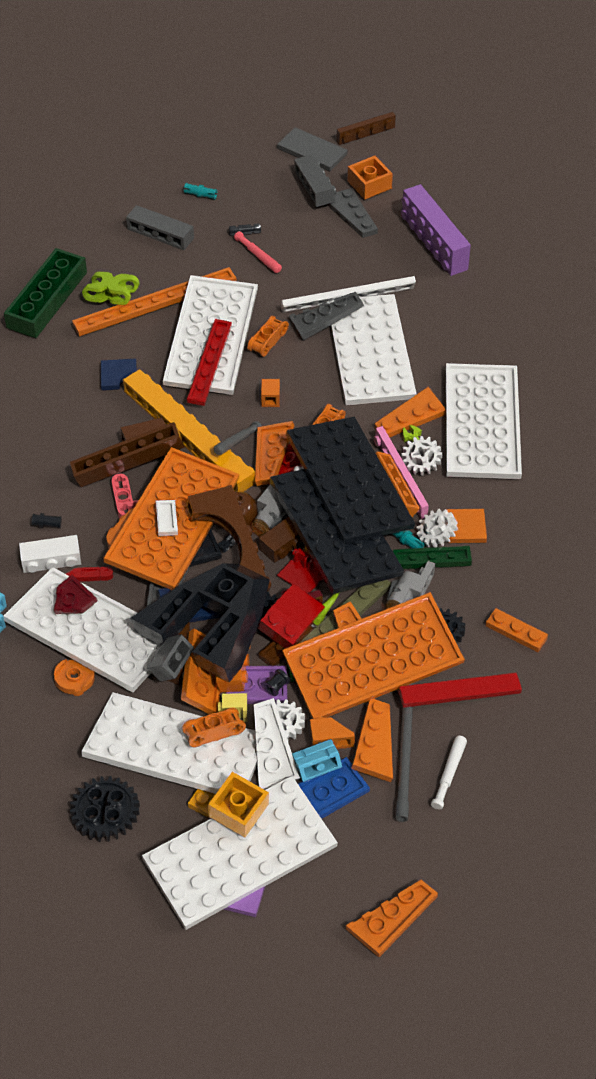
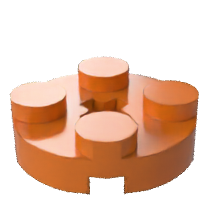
(69, 685)

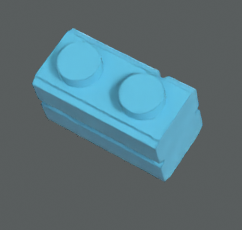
(317, 760)

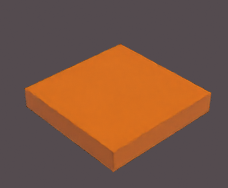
(470, 526)

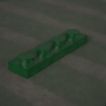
(440, 556)

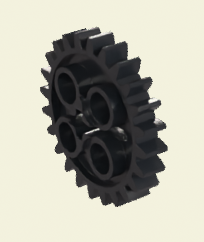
(85, 806)

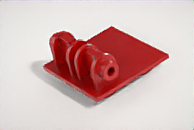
(301, 571)

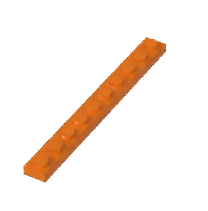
(140, 305)

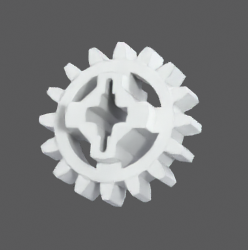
(425, 448)
(435, 529)
(288, 714)

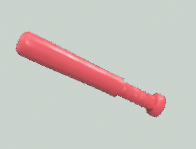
(260, 254)

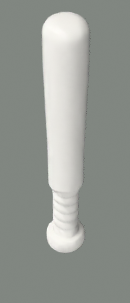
(451, 765)

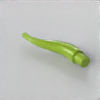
(327, 604)

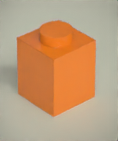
(270, 393)

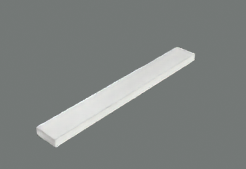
(362, 291)

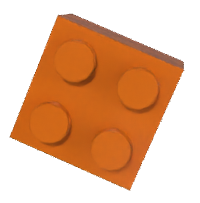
(369, 177)

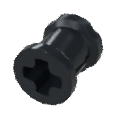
(276, 682)

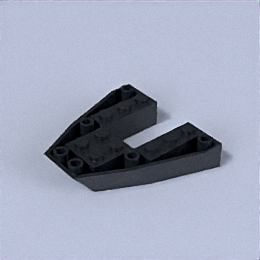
(227, 590)

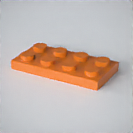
(199, 684)

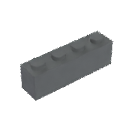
(314, 180)
(160, 227)

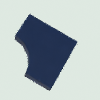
(115, 371)

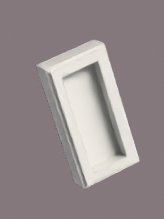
(166, 518)

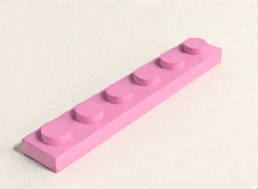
(385, 444)

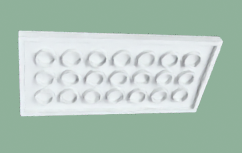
(203, 303)
(373, 353)
(482, 421)
(97, 638)
(152, 742)
(218, 867)

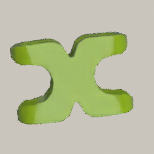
(110, 288)

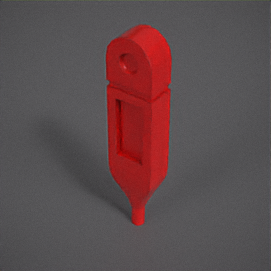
(92, 573)

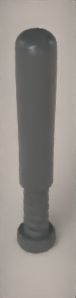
(235, 439)

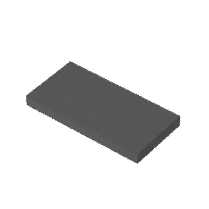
(303, 144)

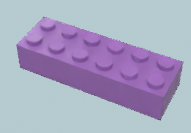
(435, 230)

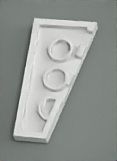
(272, 747)

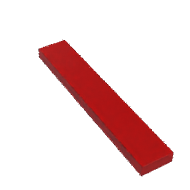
(209, 362)
(459, 690)

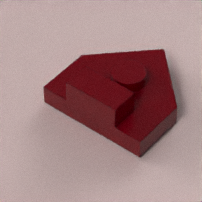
(73, 597)

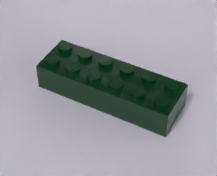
(45, 293)

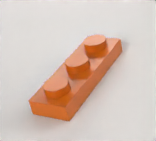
(516, 630)

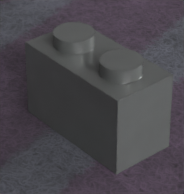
(170, 658)

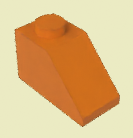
(328, 728)

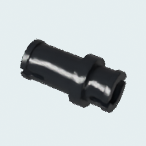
(46, 521)

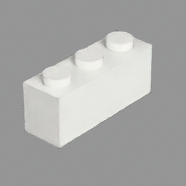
(50, 553)

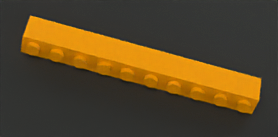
(194, 435)

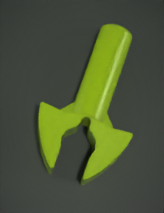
(409, 436)

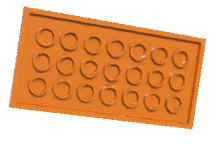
(167, 558)
(372, 656)

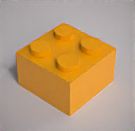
(238, 804)

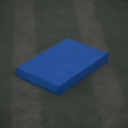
(334, 789)

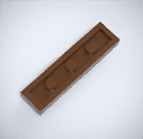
(366, 128)

